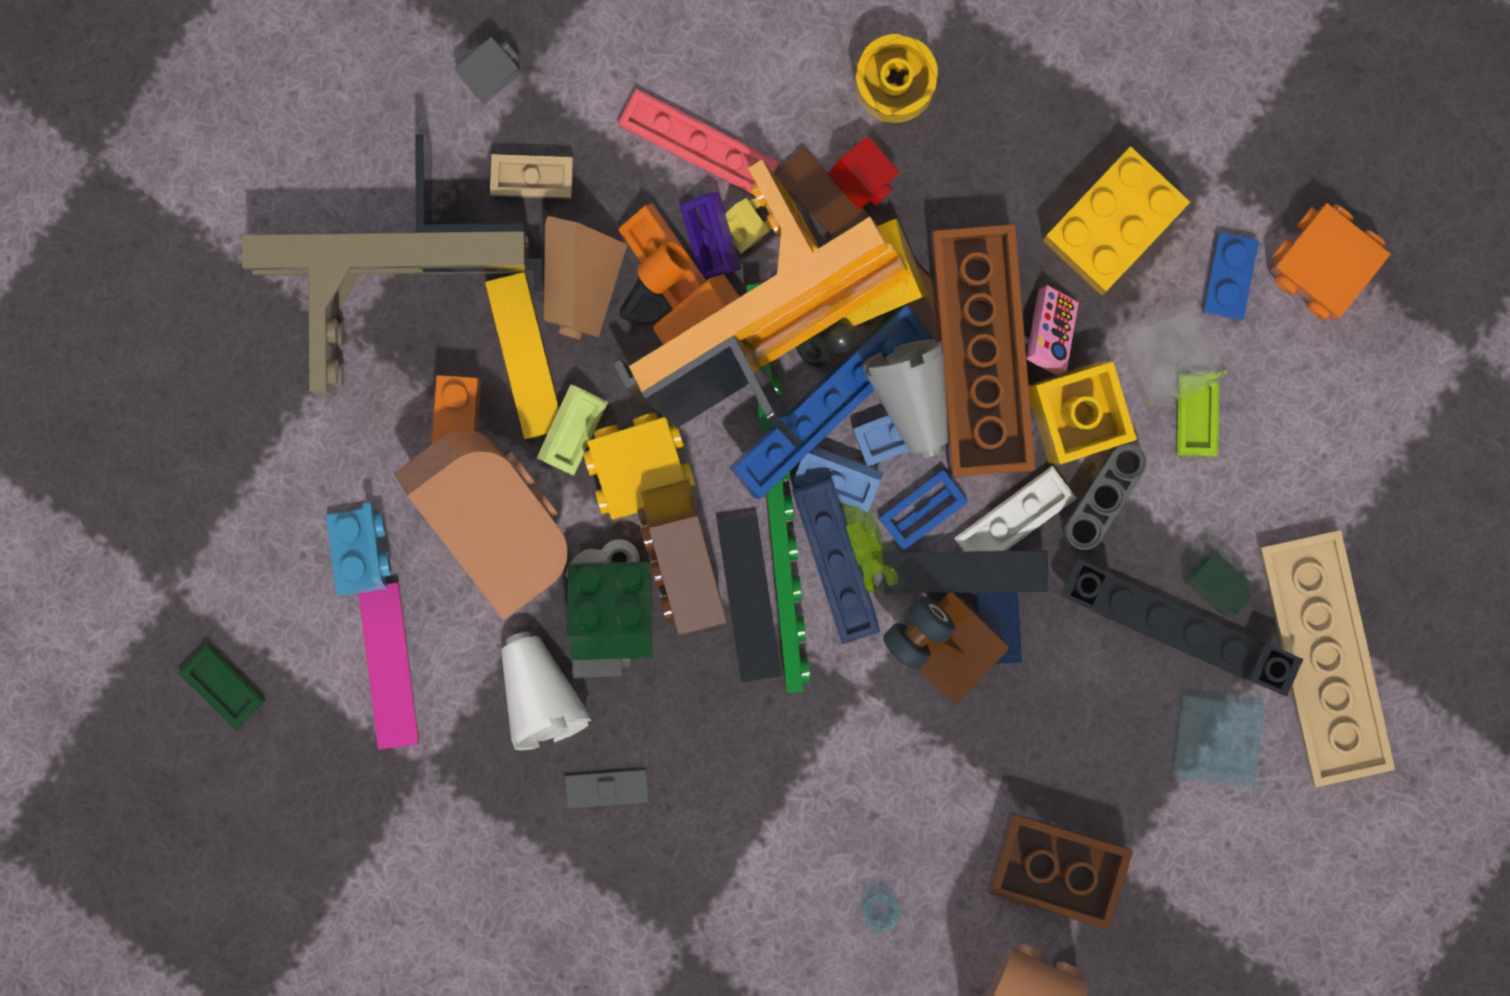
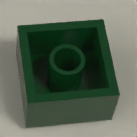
(610, 611)

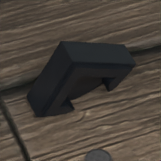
(645, 306)

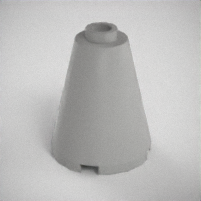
(913, 393)

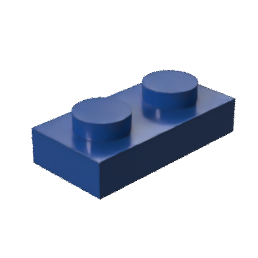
(1230, 276)

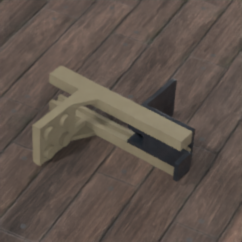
(339, 260)

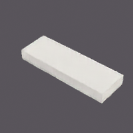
(1018, 514)

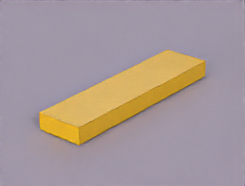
(523, 354)

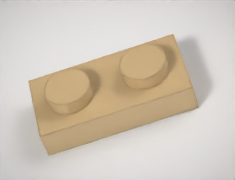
(531, 176)

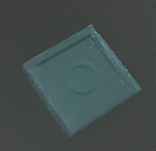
(1218, 740)

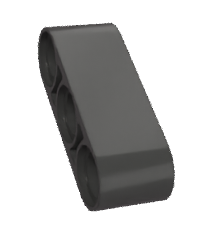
(1119, 483)

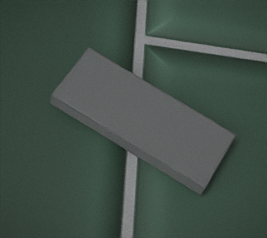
(606, 789)

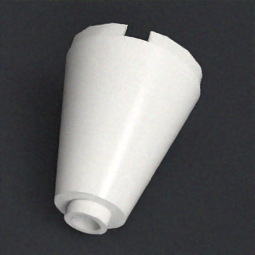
(538, 694)

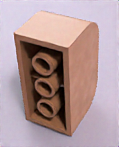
(487, 517)
(1026, 974)

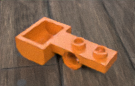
(671, 272)

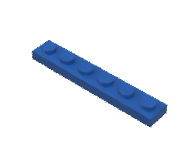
(824, 405)

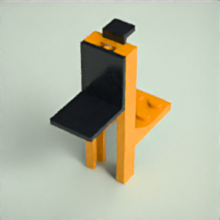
(734, 344)

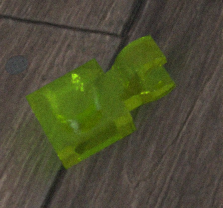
(866, 546)

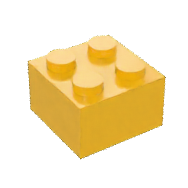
(1081, 412)

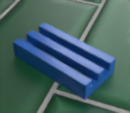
(896, 530)

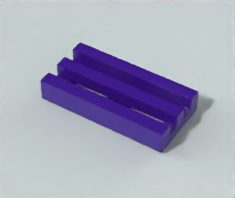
(715, 234)

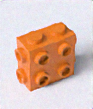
(1328, 261)

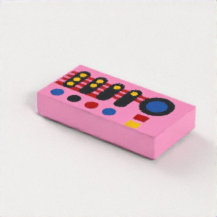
(1052, 330)

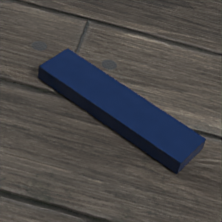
(836, 560)

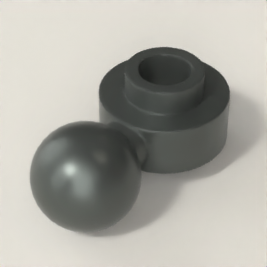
(824, 345)

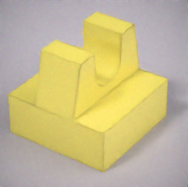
(746, 224)

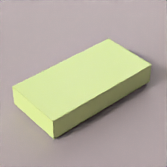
(572, 429)

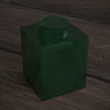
(1220, 585)

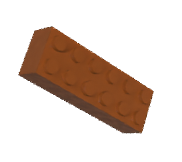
(983, 351)

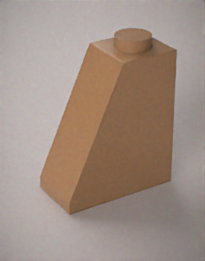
(579, 276)

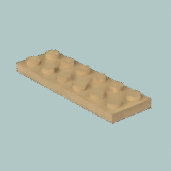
(1336, 681)

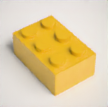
(1116, 221)

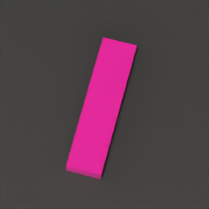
(389, 667)

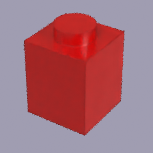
(864, 174)

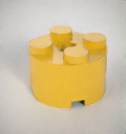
(904, 57)

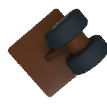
(946, 644)

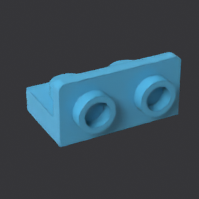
(357, 550)

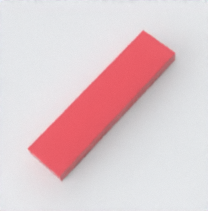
(692, 140)

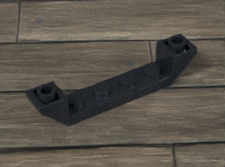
(1181, 628)

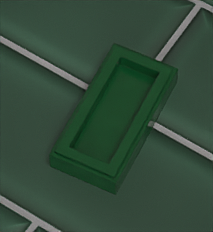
(222, 686)

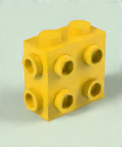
(635, 462)

